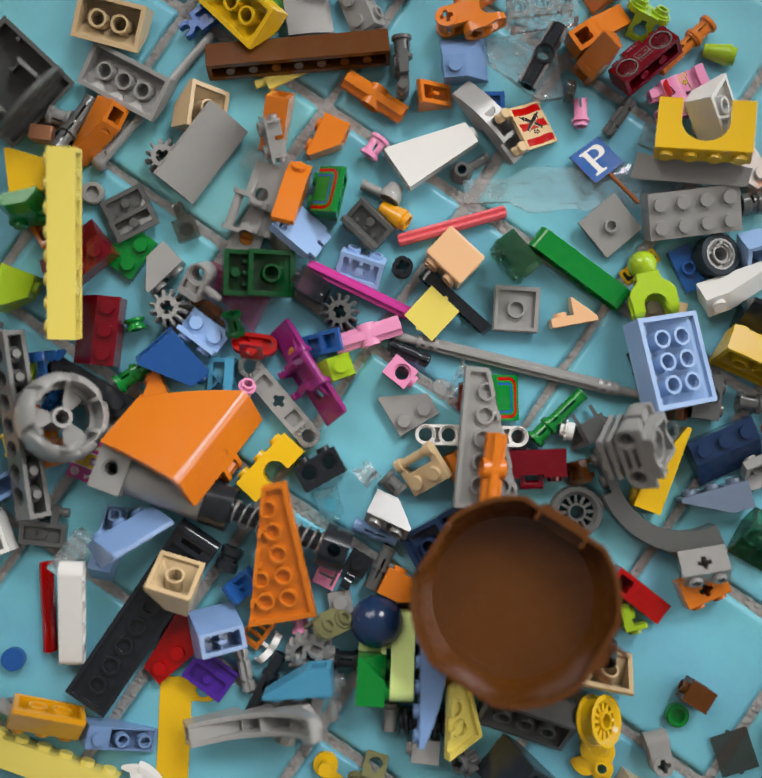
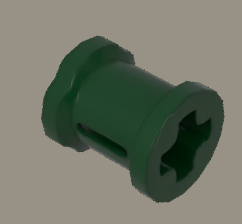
(233, 323)

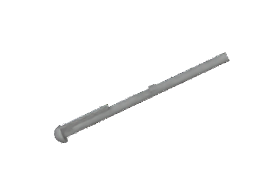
(129, 127)

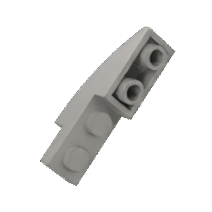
(480, 111)

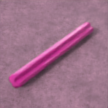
(359, 289)

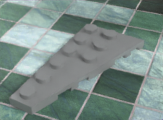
(477, 416)

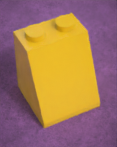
(24, 170)

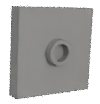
(609, 225)
(516, 309)

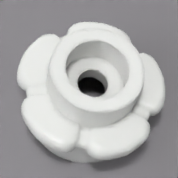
(567, 430)

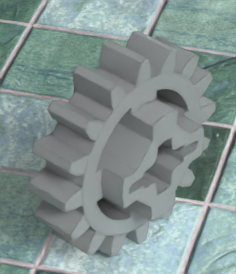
(308, 648)

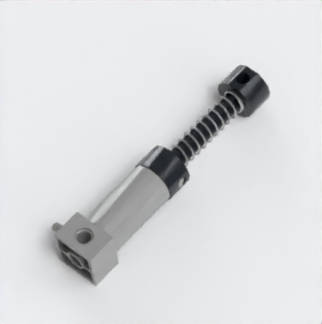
(216, 509)

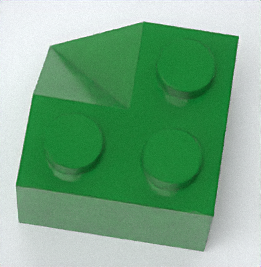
(371, 682)

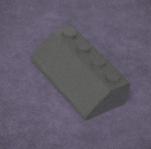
(545, 725)

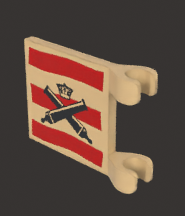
(529, 125)

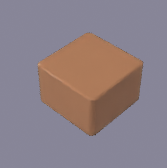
(41, 133)

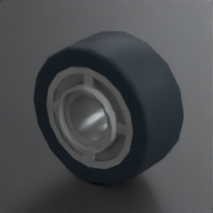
(725, 250)

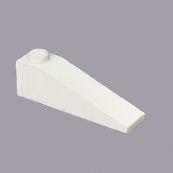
(730, 290)

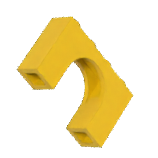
(733, 147)

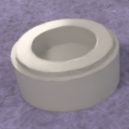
(93, 193)

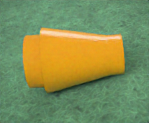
(397, 216)

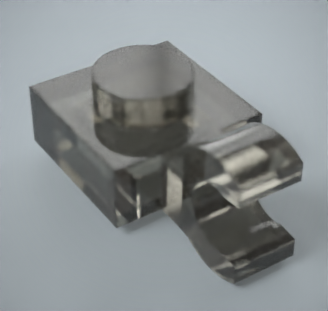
(185, 226)

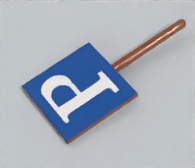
(598, 161)

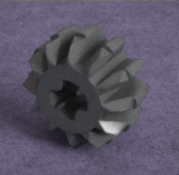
(347, 310)

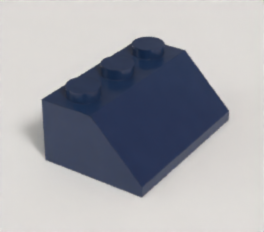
(723, 449)

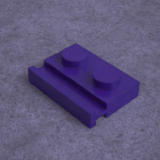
(210, 676)

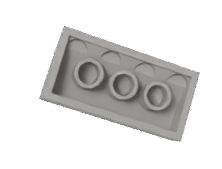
(308, 17)
(126, 81)
(200, 152)

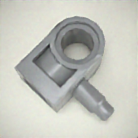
(195, 286)

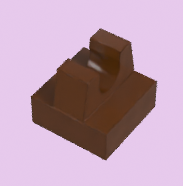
(578, 472)

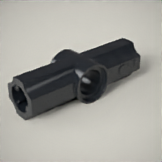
(549, 45)

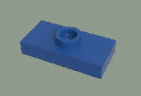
(684, 268)

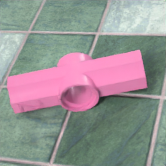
(371, 334)

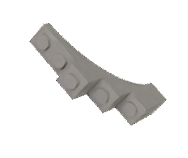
(233, 723)

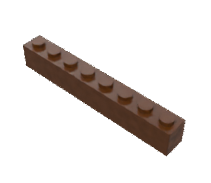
(298, 55)

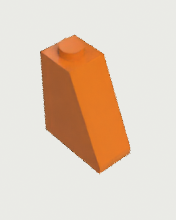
(281, 104)

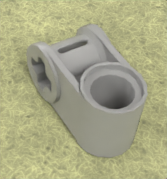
(657, 748)

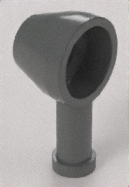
(470, 167)

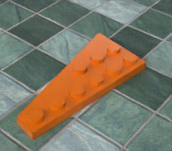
(280, 570)

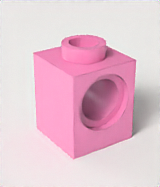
(398, 362)

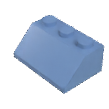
(127, 534)

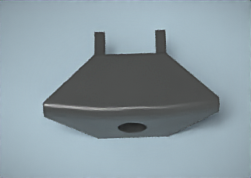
(588, 430)

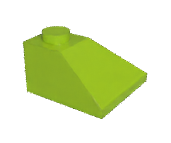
(17, 288)

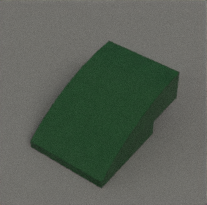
(257, 273)

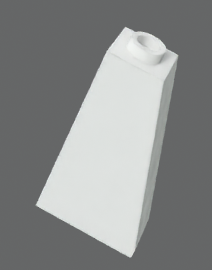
(429, 154)

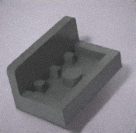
(367, 225)

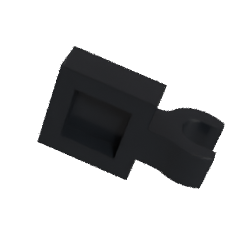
(356, 565)

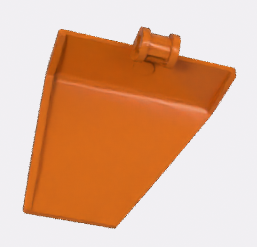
(187, 436)

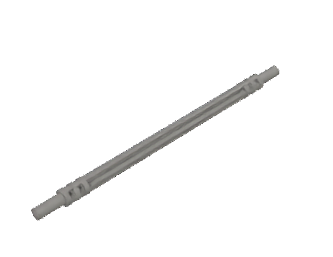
(518, 365)

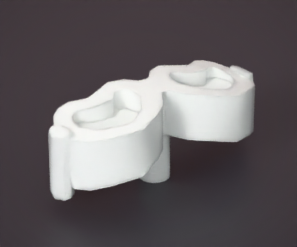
(269, 648)

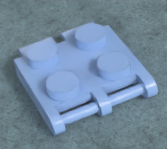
(305, 236)

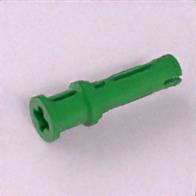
(130, 376)
(551, 427)

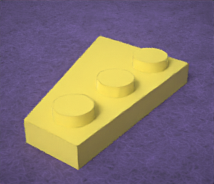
(461, 721)

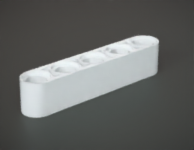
(437, 429)
(72, 612)

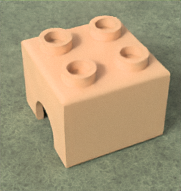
(453, 258)

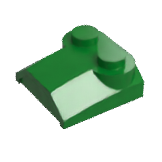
(24, 207)

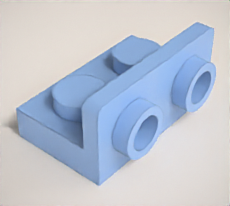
(361, 265)
(203, 332)

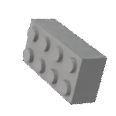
(690, 212)

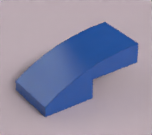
(324, 342)

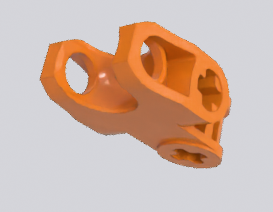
(468, 18)

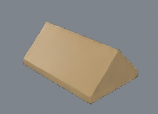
(621, 675)

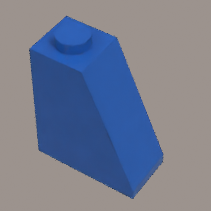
(173, 359)

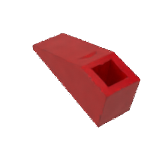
(641, 596)

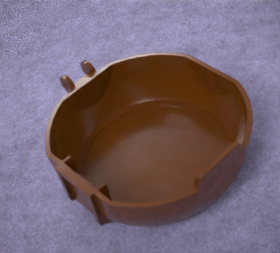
(517, 603)

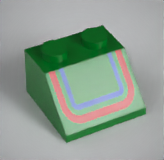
(328, 192)
(507, 396)

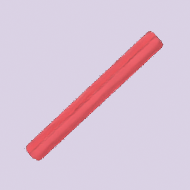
(458, 223)

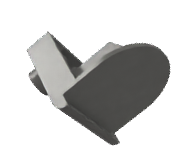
(27, 83)

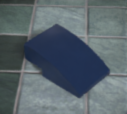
(424, 535)

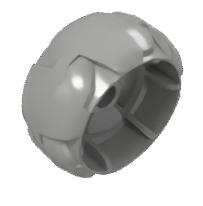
(76, 442)

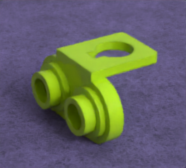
(648, 13)

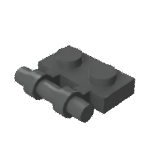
(401, 72)
(45, 533)

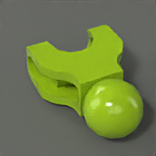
(649, 286)

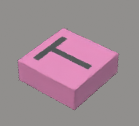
(326, 578)

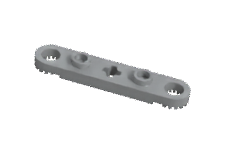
(290, 414)

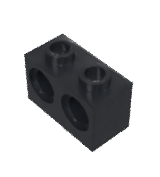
(323, 473)

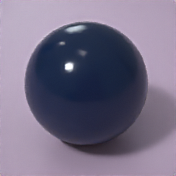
(376, 621)

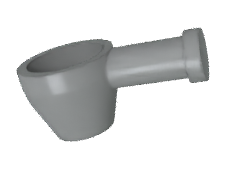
(390, 193)

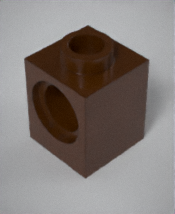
(695, 694)

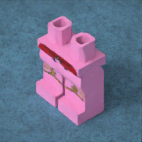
(678, 86)

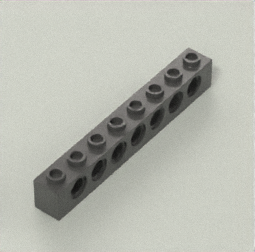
(25, 469)

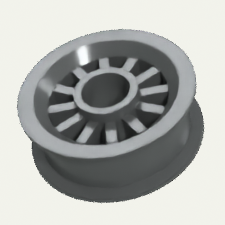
(593, 501)

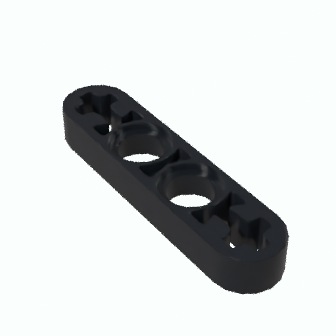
(466, 310)

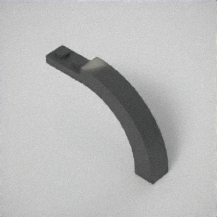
(633, 523)

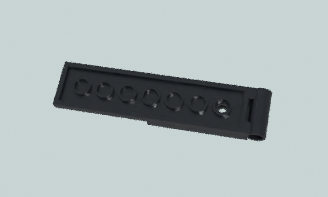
(134, 629)

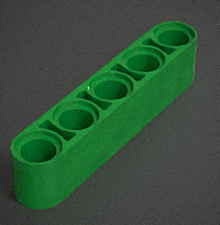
(579, 269)

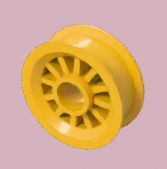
(598, 720)

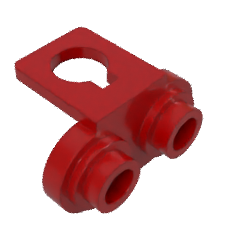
(255, 345)

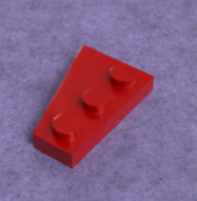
(172, 649)

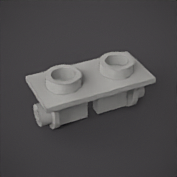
(268, 130)

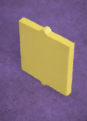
(431, 313)

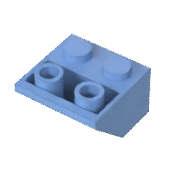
(216, 631)

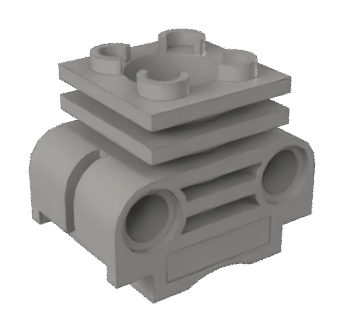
(636, 446)

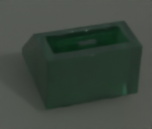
(515, 256)
(747, 539)

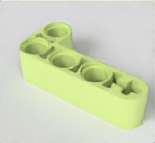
(403, 662)

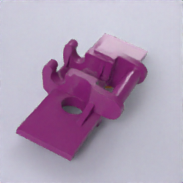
(306, 373)

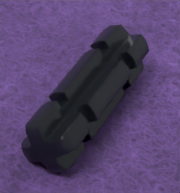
(409, 352)

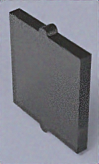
(734, 751)

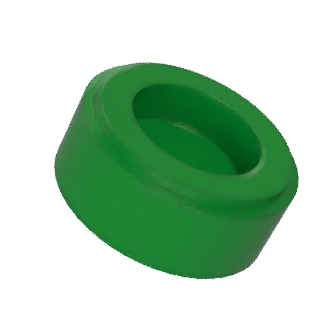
(676, 714)

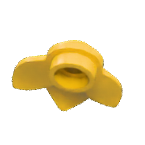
(591, 758)

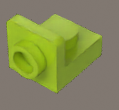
(627, 624)

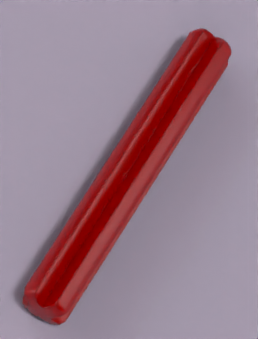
(48, 608)

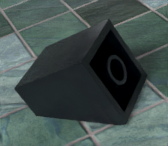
(511, 760)

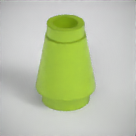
(720, 53)

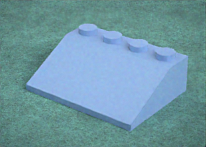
(670, 361)

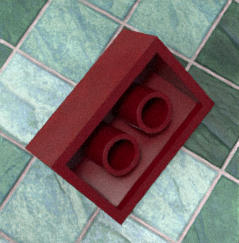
(96, 251)
(101, 331)

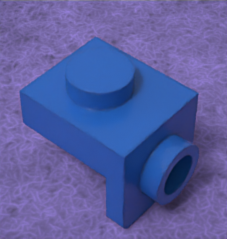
(239, 586)

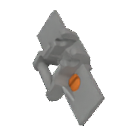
(256, 226)

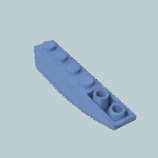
(429, 693)

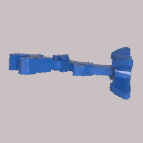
(53, 399)

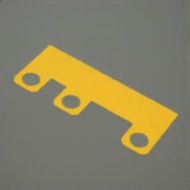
(174, 707)

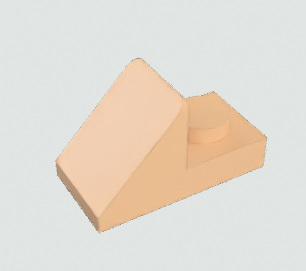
(577, 315)

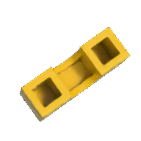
(283, 450)

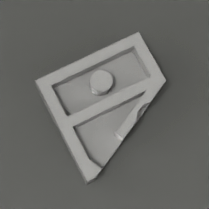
(408, 410)

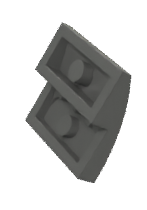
(129, 213)

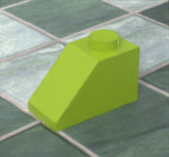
(337, 367)

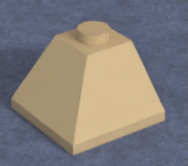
(192, 101)
(174, 582)

